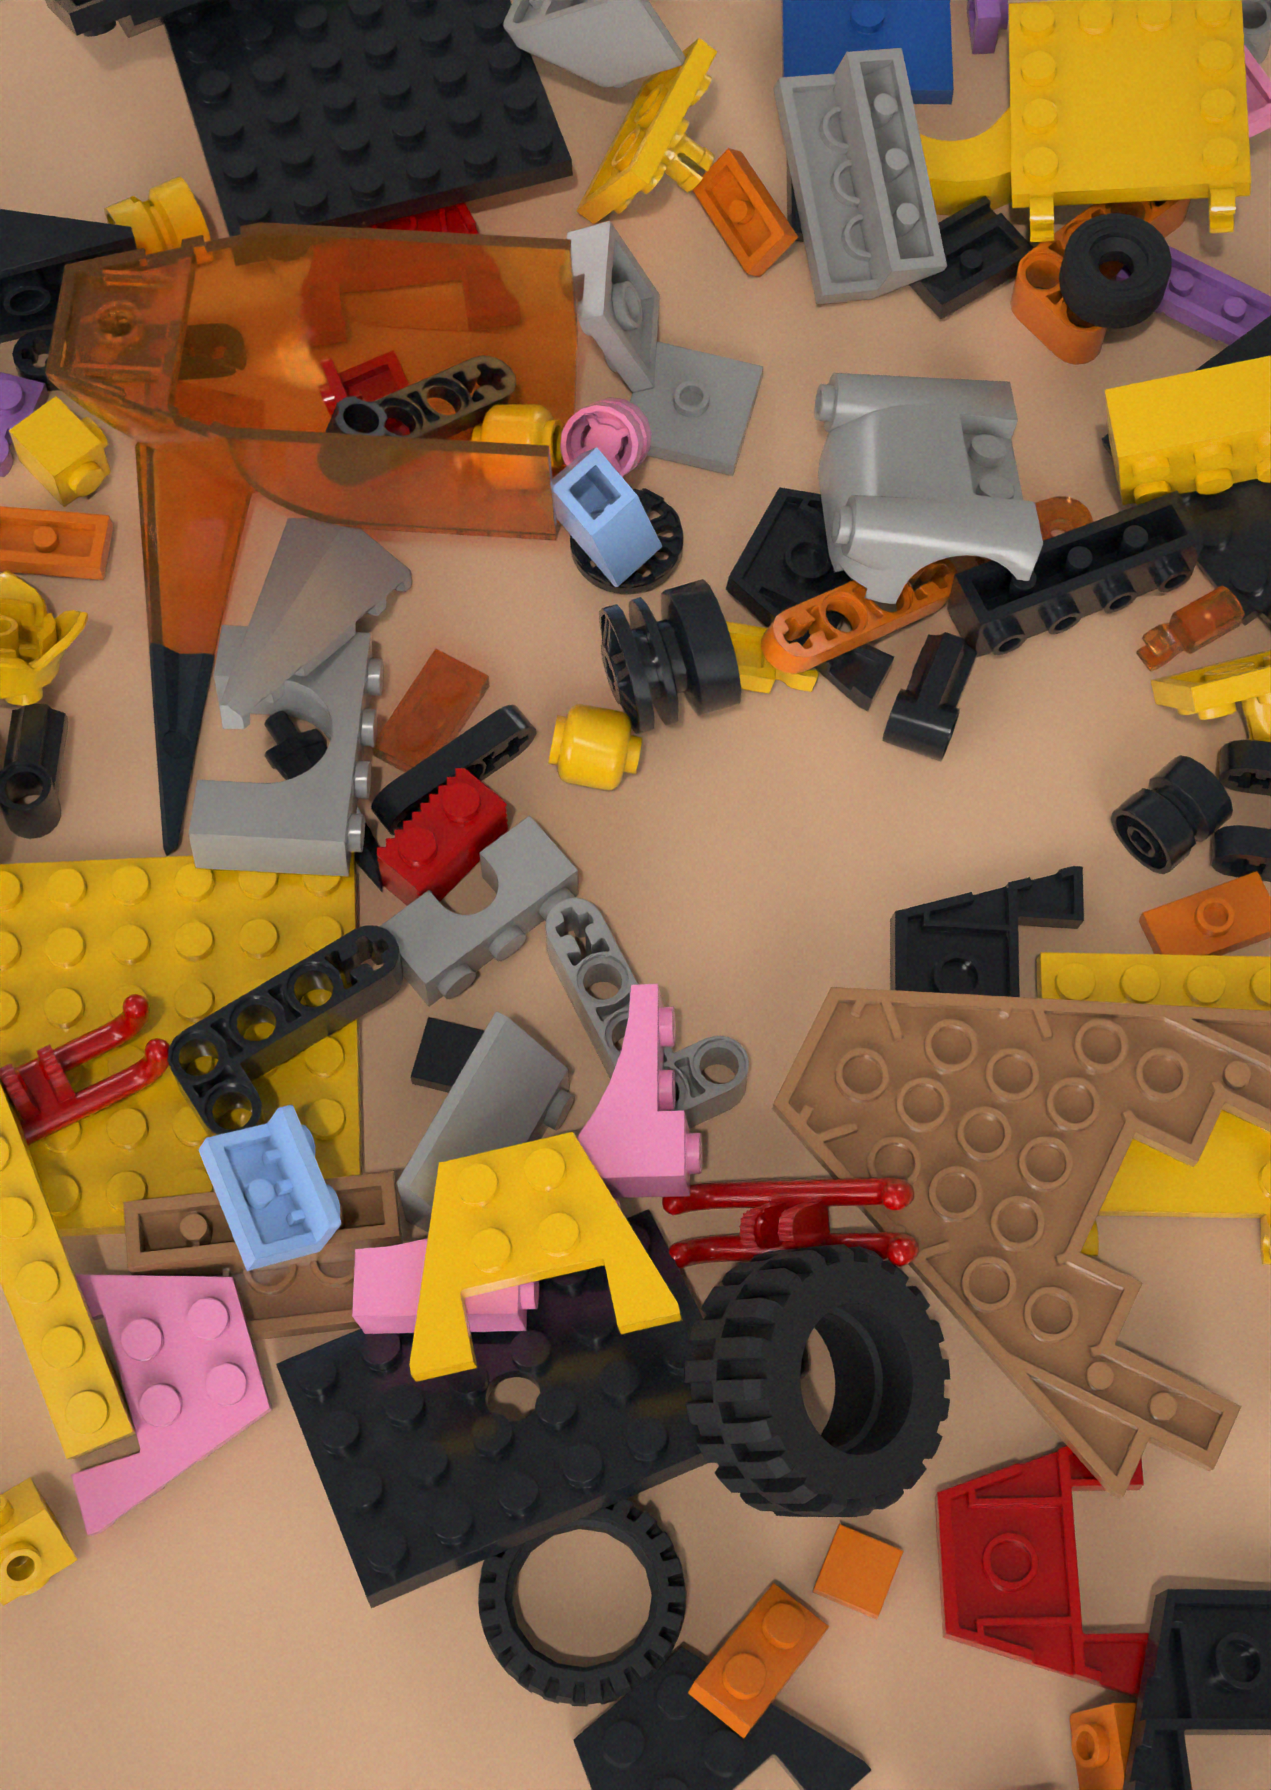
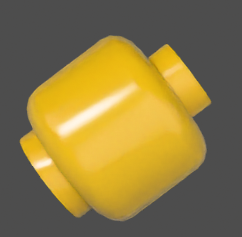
(522, 425)
(594, 747)

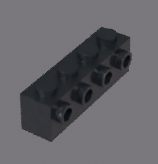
(1078, 575)

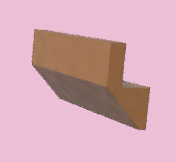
(282, 1299)

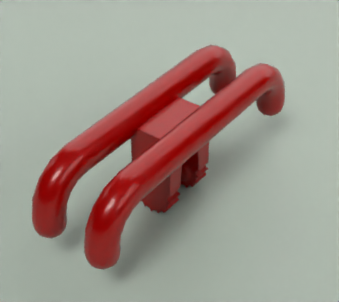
(44, 1092)
(790, 1217)

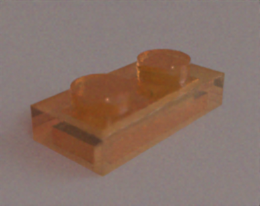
(431, 711)

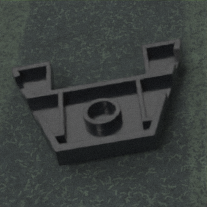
(791, 564)
(974, 939)
(1199, 1677)
(672, 1742)

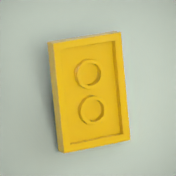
(654, 138)
(1217, 687)

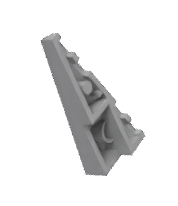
(308, 609)

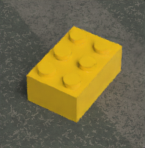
(1191, 431)

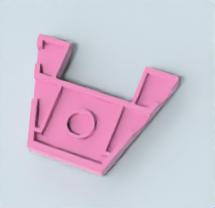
(184, 1376)

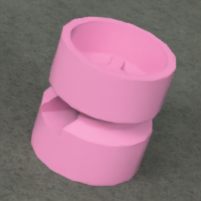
(614, 428)

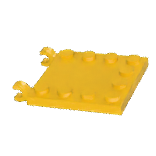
(1127, 105)
(1236, 1161)

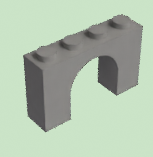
(312, 818)

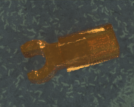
(1192, 627)

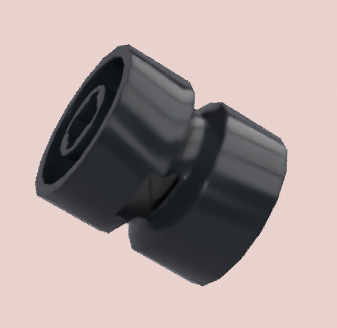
(1179, 807)

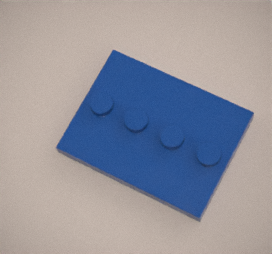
(822, 31)

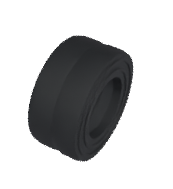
(1121, 240)

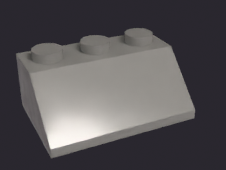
(498, 1101)

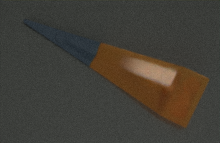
(189, 556)

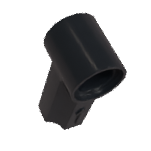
(928, 710)
(33, 767)

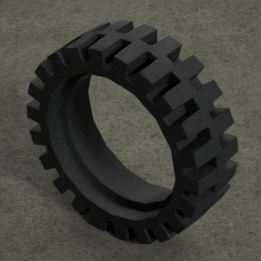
(606, 1680)

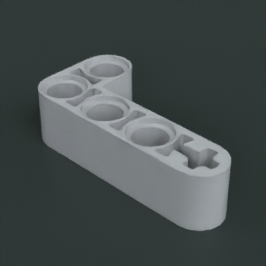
(608, 1018)

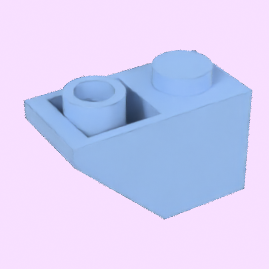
(604, 516)

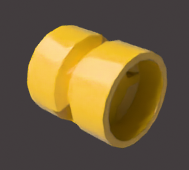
(162, 219)

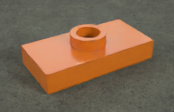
(1211, 920)

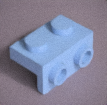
(272, 1190)

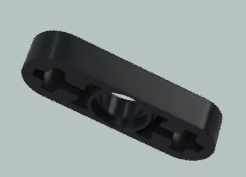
(478, 750)

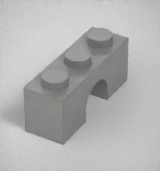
(447, 948)

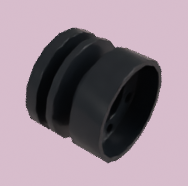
(680, 653)

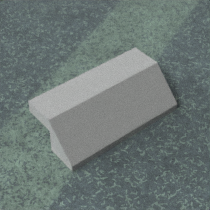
(860, 177)

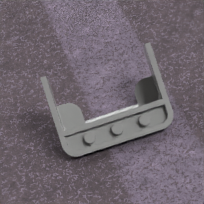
(595, 38)

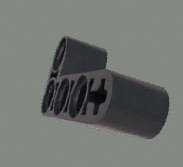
(295, 1024)

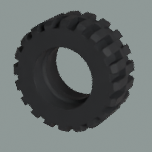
(751, 1392)

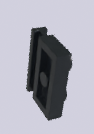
(979, 255)

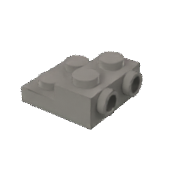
(616, 303)

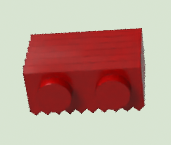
(442, 839)

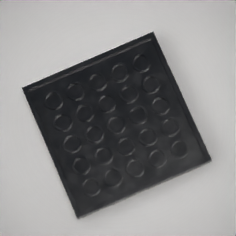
(362, 108)

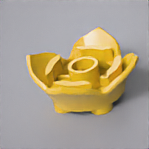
(31, 640)

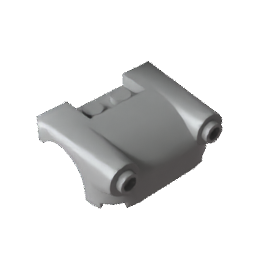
(920, 478)

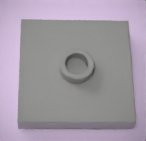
(699, 407)

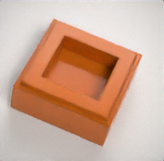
(858, 1571)

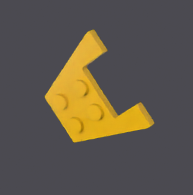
(518, 1221)

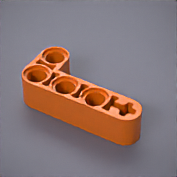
(1046, 311)

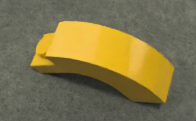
(970, 168)

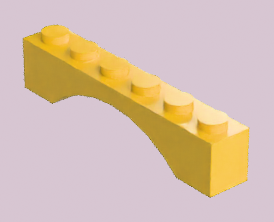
(51, 1308)

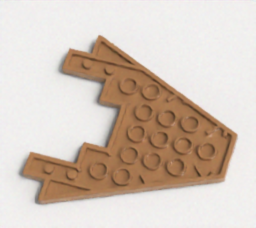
(1011, 1139)

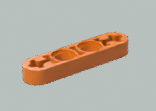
(865, 617)

